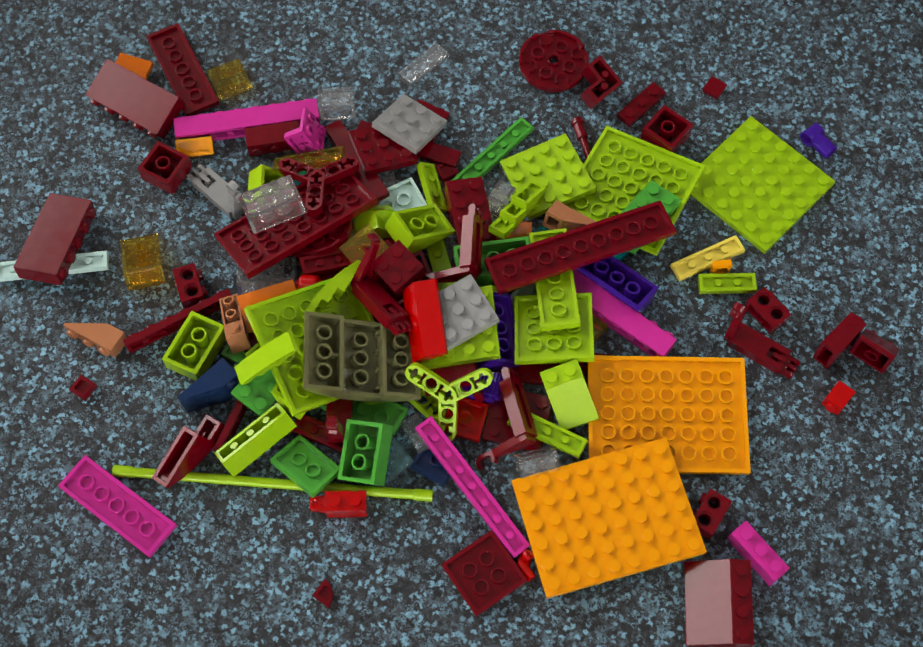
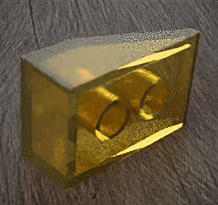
(142, 262)

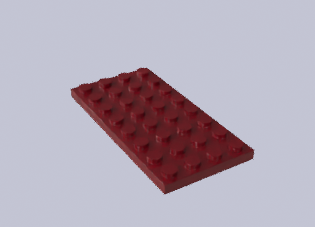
(262, 250)

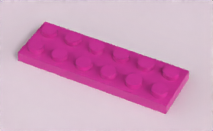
(117, 506)

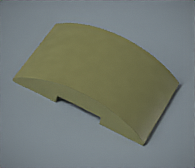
(356, 360)

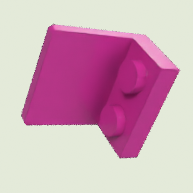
(308, 136)

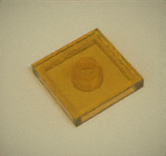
(354, 246)

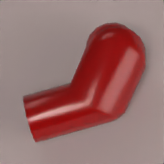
(524, 564)

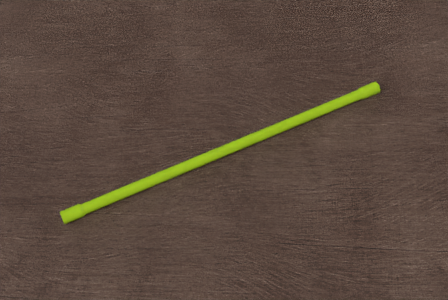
(414, 494)

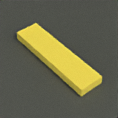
(703, 259)

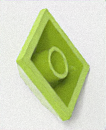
(376, 218)

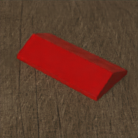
(426, 317)

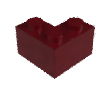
(602, 81)

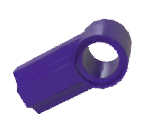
(815, 137)

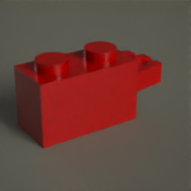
(340, 504)

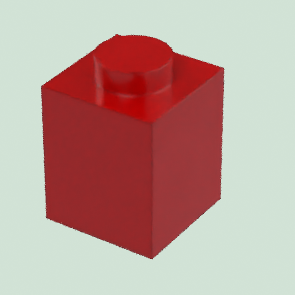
(838, 398)

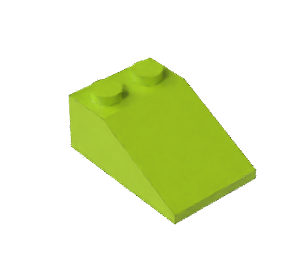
(419, 227)
(569, 395)

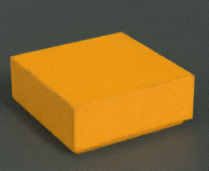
(720, 266)

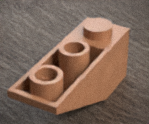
(562, 216)
(234, 324)
(100, 335)

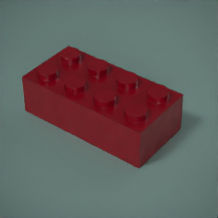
(459, 196)

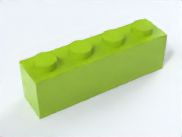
(255, 439)

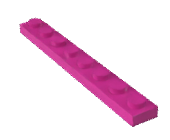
(472, 487)

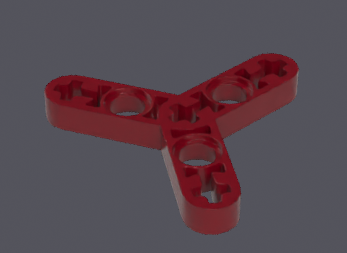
(323, 176)

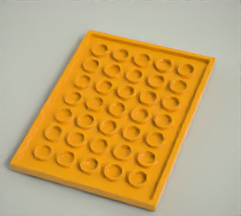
(685, 399)
(607, 518)

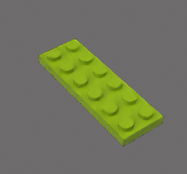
(556, 294)

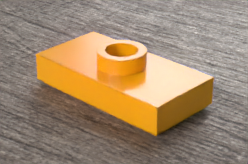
(195, 146)

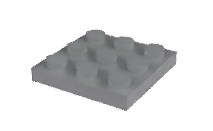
(409, 123)
(465, 311)

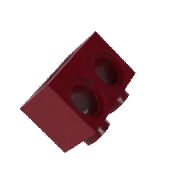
(186, 287)
(764, 313)
(712, 515)

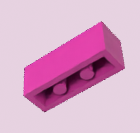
(762, 556)

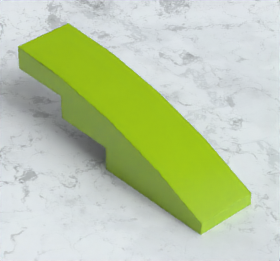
(518, 208)
(335, 287)
(266, 357)

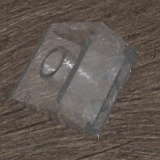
(336, 103)

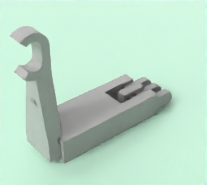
(218, 191)

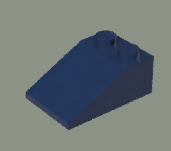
(211, 388)

